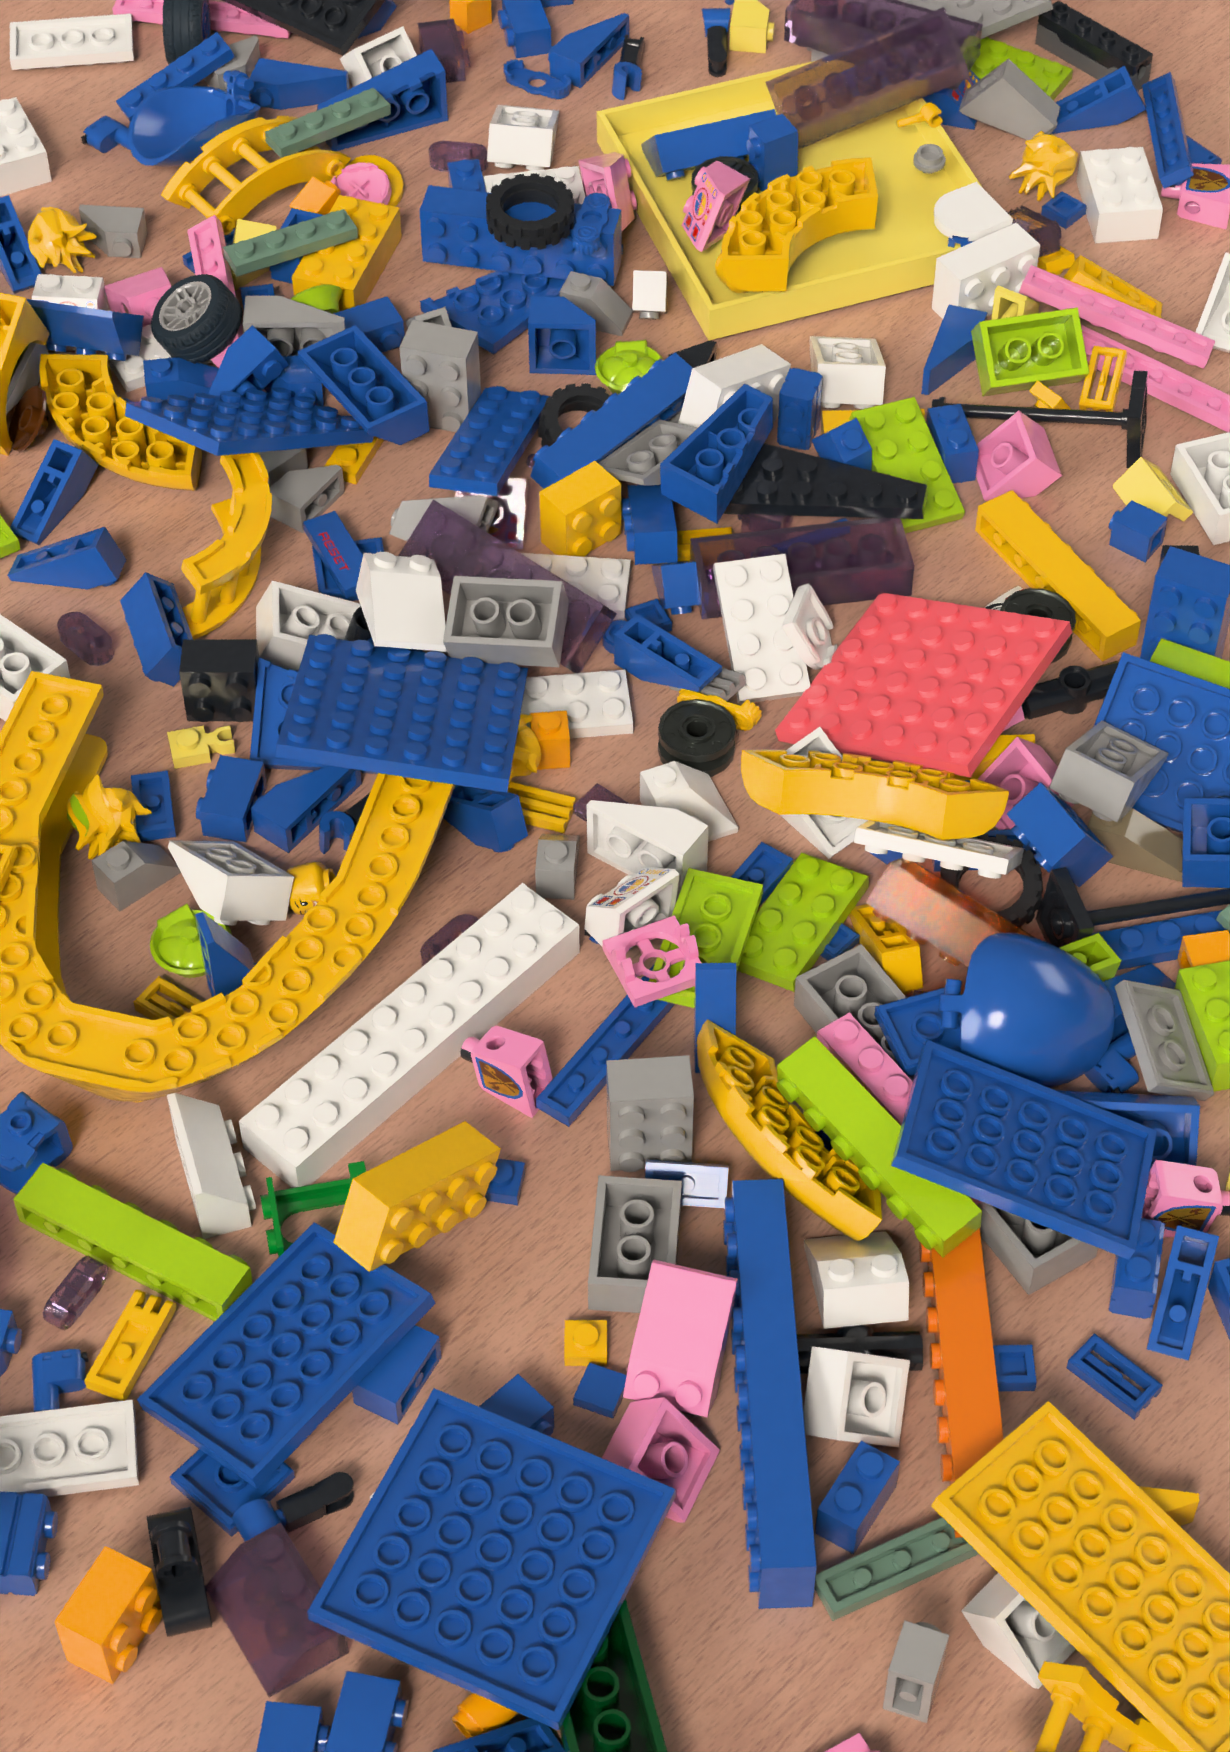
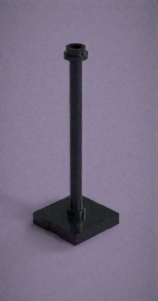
(1131, 419)
(1066, 920)

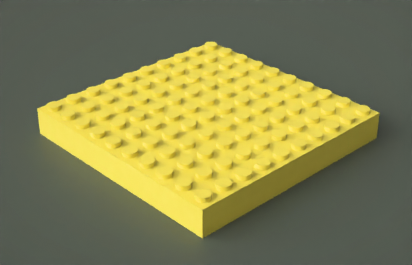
(831, 272)

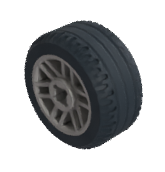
(196, 318)

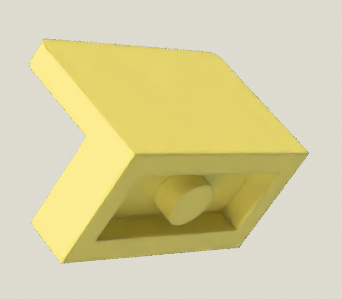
(1151, 488)

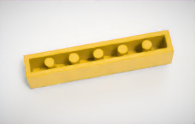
(1052, 565)

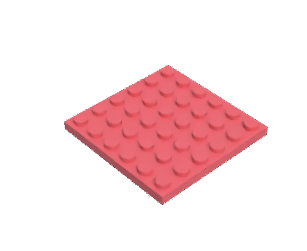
(926, 682)

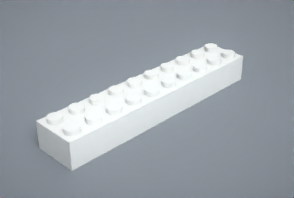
(409, 1038)

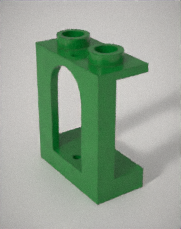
(284, 1203)

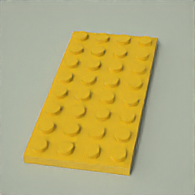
(1105, 1573)

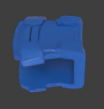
(28, 1139)

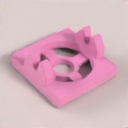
(642, 991)

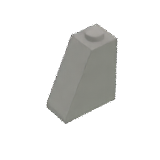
(1011, 103)
(475, 508)

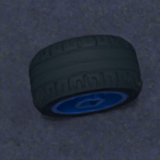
(184, 26)

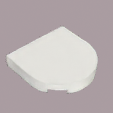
(969, 213)
(808, 628)

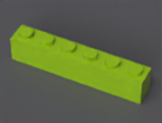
(868, 1137)
(132, 1242)

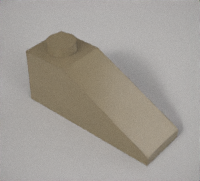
(1141, 844)

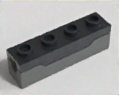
(1090, 45)

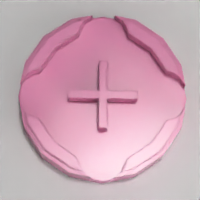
(364, 182)

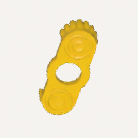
(744, 716)

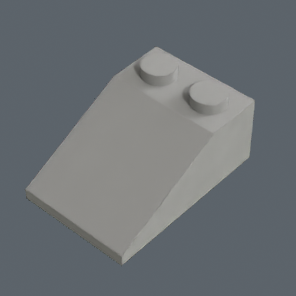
(289, 323)
(641, 457)
(1107, 771)

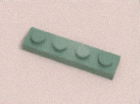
(327, 122)
(290, 242)
(890, 1567)

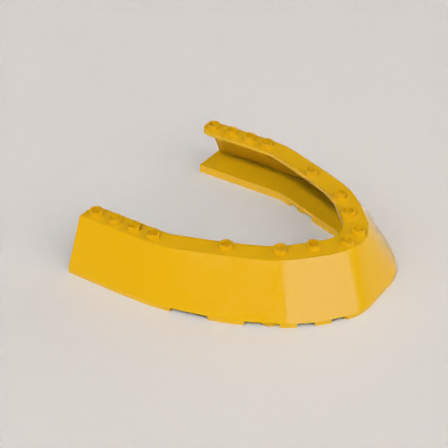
(143, 1059)

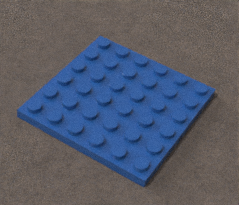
(404, 713)
(493, 1557)

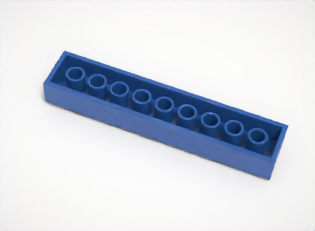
(769, 1397)

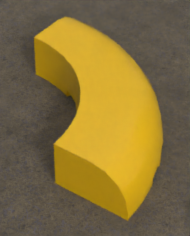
(794, 216)
(95, 421)
(872, 791)
(778, 1135)

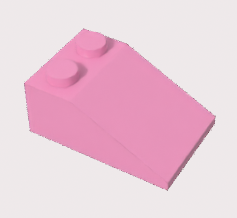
(610, 176)
(681, 1337)

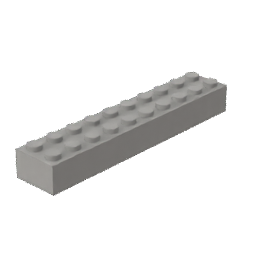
(857, 985)

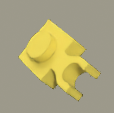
(194, 746)

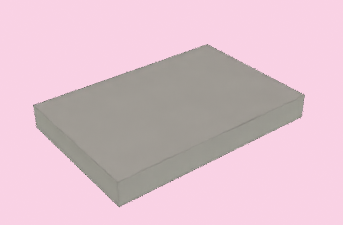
(1164, 1040)

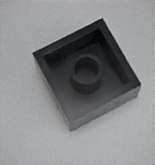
(219, 679)

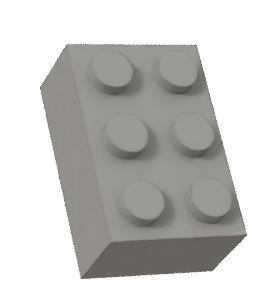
(443, 369)
(507, 620)
(649, 1111)
(632, 1227)

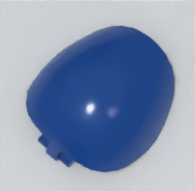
(181, 119)
(1030, 1010)

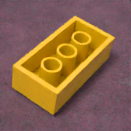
(358, 262)
(416, 1196)

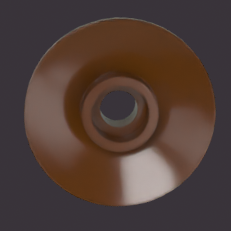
(28, 418)

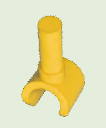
(928, 113)

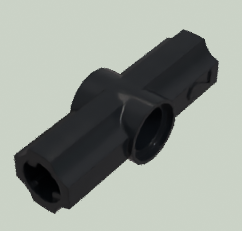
(1069, 691)
(863, 1339)

